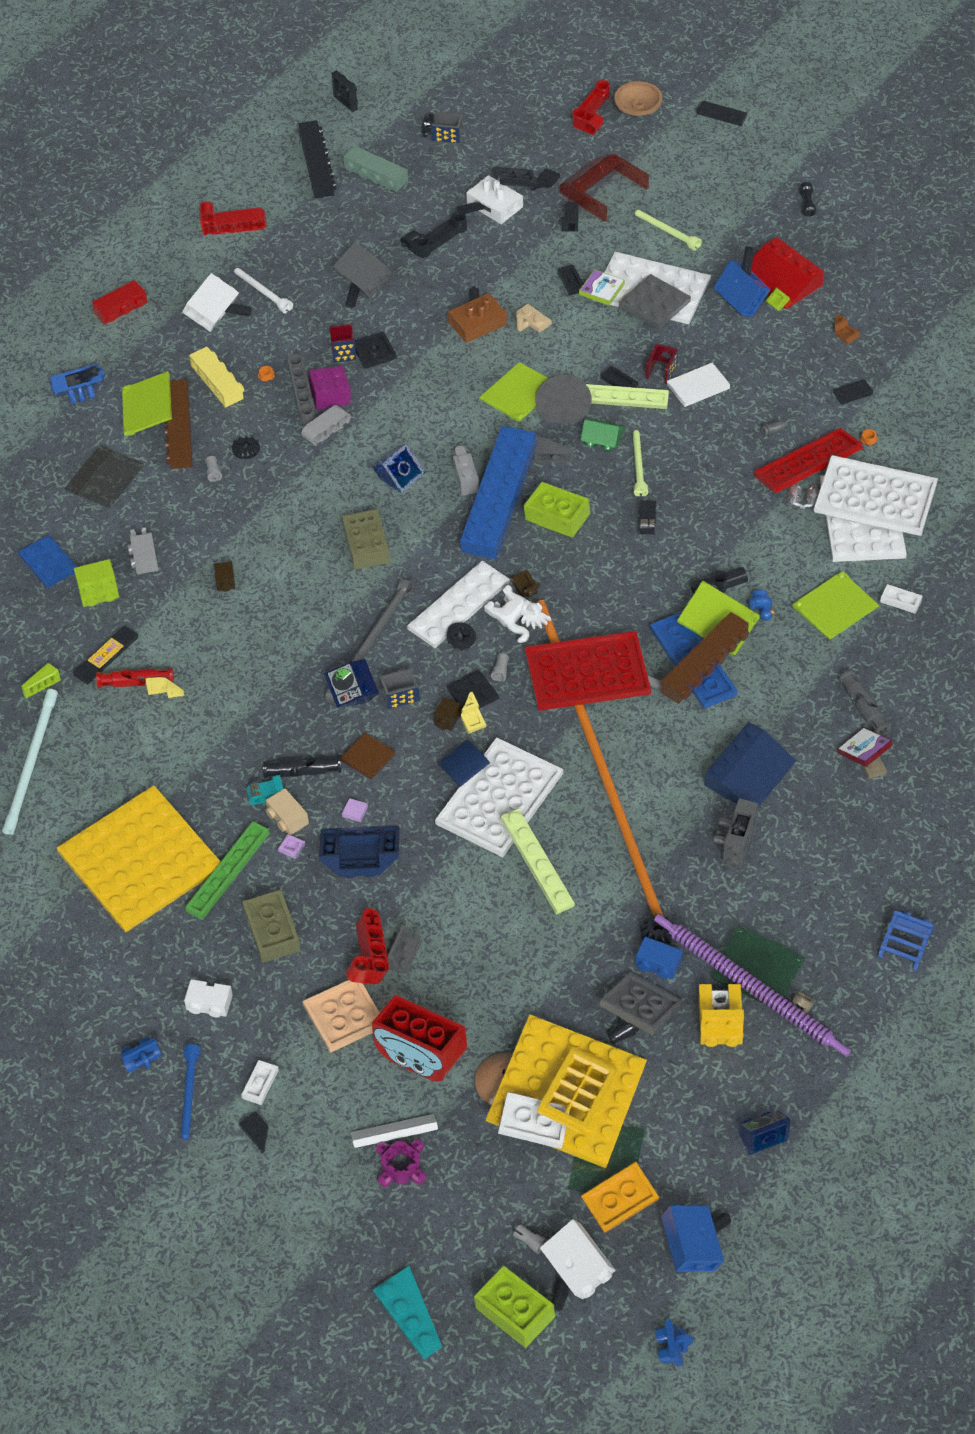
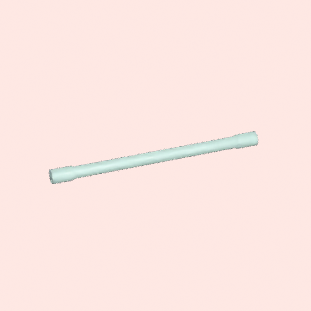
(12, 817)

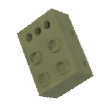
(366, 539)
(271, 926)

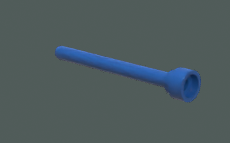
(191, 1054)

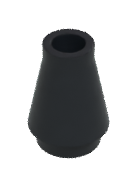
(622, 1031)

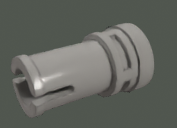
(213, 469)
(499, 670)
(533, 1240)

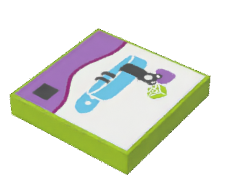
(601, 287)

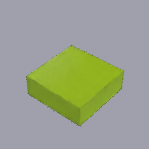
(777, 299)

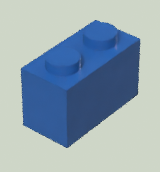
(658, 958)

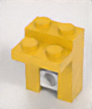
(720, 1021)

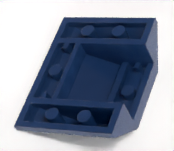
(359, 850)

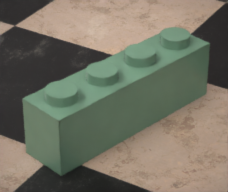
(375, 168)

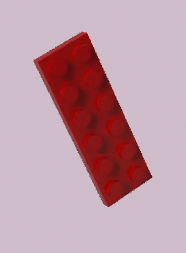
(807, 460)

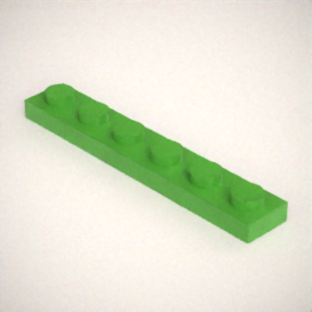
(227, 870)

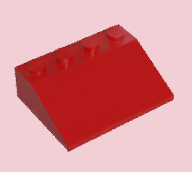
(786, 270)

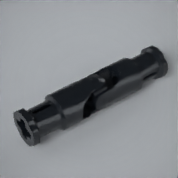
(316, 765)

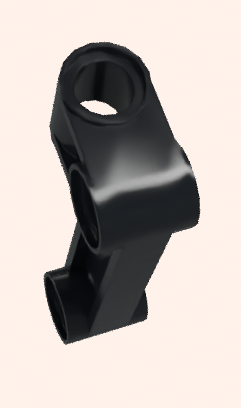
(424, 245)

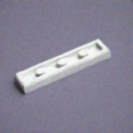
(394, 1130)

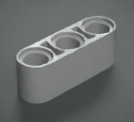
(325, 424)

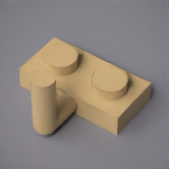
(531, 318)

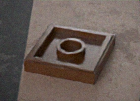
(368, 756)

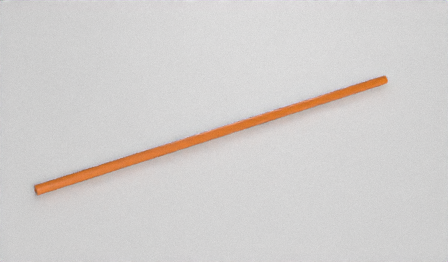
(610, 789)

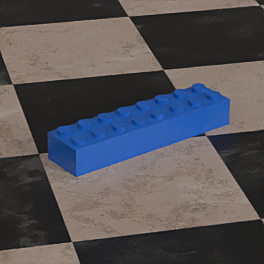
(498, 492)

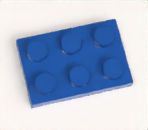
(47, 561)

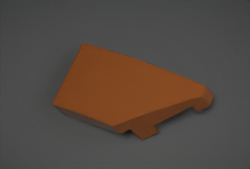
(844, 331)

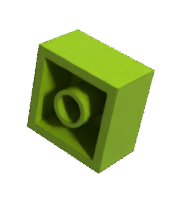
(96, 583)

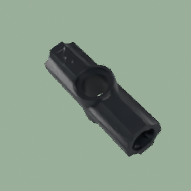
(723, 580)

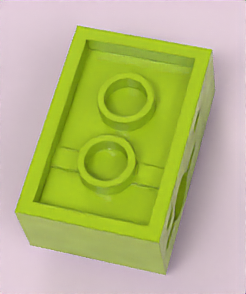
(557, 509)
(514, 1306)

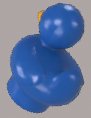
(761, 601)

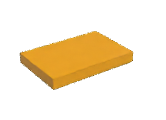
(620, 1197)

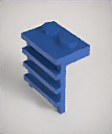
(918, 927)

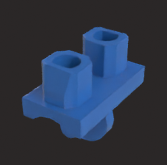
(141, 1054)
(676, 1342)

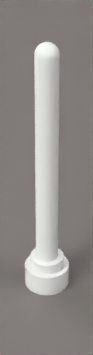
(282, 304)

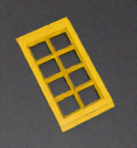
(562, 1117)

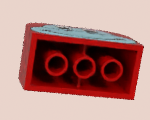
(418, 1038)

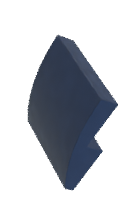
(463, 763)

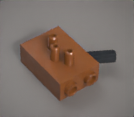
(477, 316)

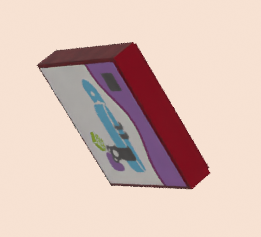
(865, 747)

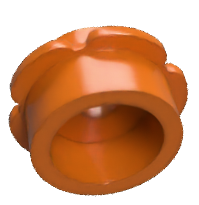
(266, 370)
(869, 437)

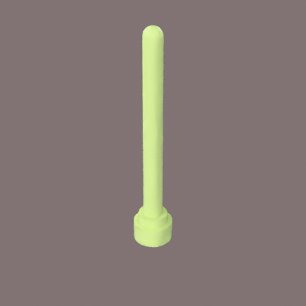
(691, 241)
(640, 486)

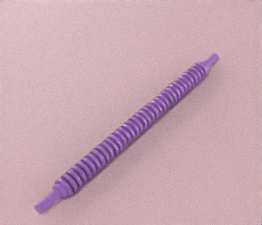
(747, 981)

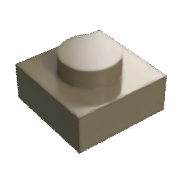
(875, 769)

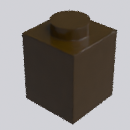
(224, 576)
(447, 714)

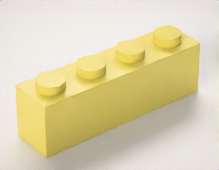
(216, 376)

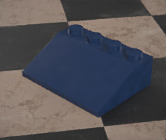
(749, 766)

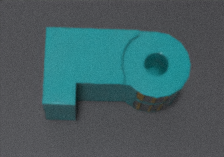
(260, 792)

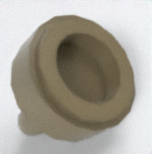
(803, 1001)

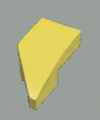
(162, 685)
(471, 715)

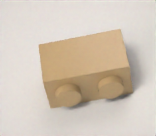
(286, 812)

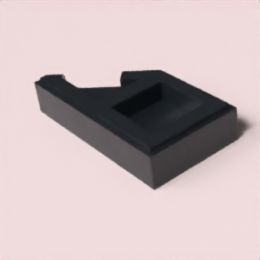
(547, 179)
(256, 1130)

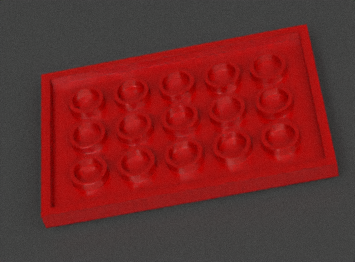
(587, 670)

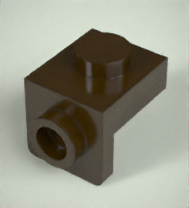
(525, 584)

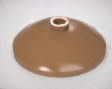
(638, 98)
(490, 1075)

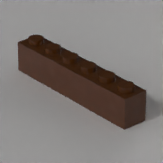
(179, 427)
(705, 658)

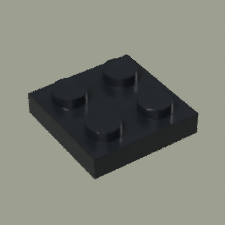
(344, 91)
(374, 350)
(473, 683)

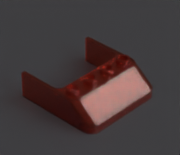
(576, 186)

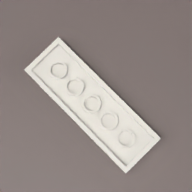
(458, 603)

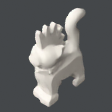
(515, 608)

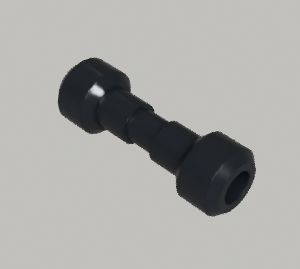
(806, 190)

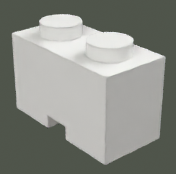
(208, 999)

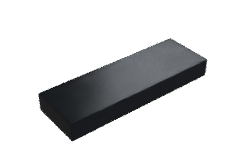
(722, 113)

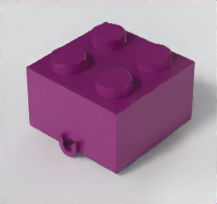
(329, 387)

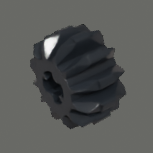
(655, 931)

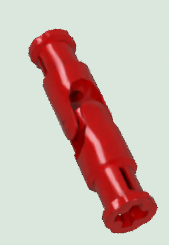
(121, 677)

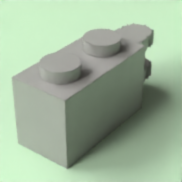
(465, 471)
(143, 552)

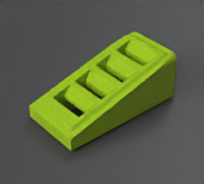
(42, 679)

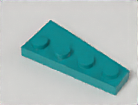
(406, 1307)

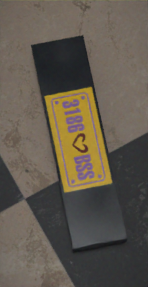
(105, 654)

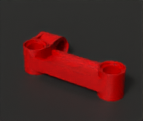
(585, 115)

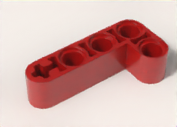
(230, 221)
(373, 962)

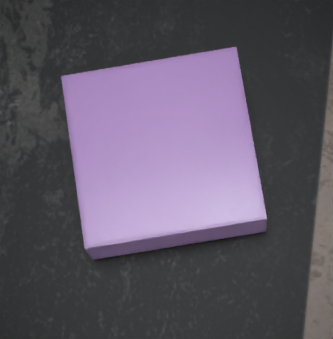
(354, 810)
(291, 846)

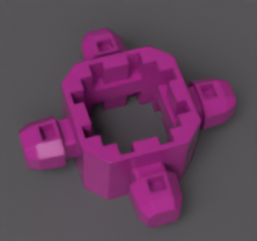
(413, 1170)

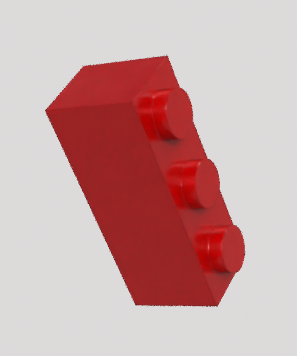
(119, 302)

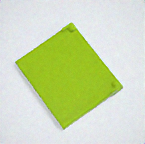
(515, 392)
(146, 403)
(835, 605)
(709, 608)

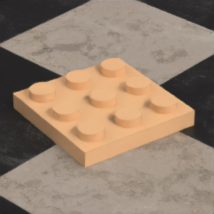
(342, 1014)

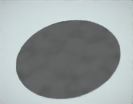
(563, 399)

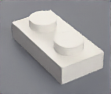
(901, 598)
(260, 1082)

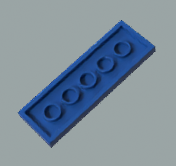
(678, 643)

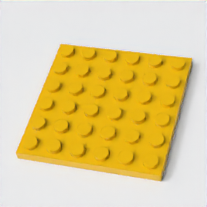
(139, 858)
(536, 1064)

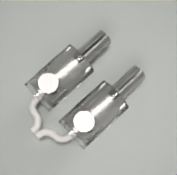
(795, 496)

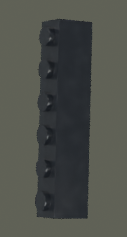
(316, 159)

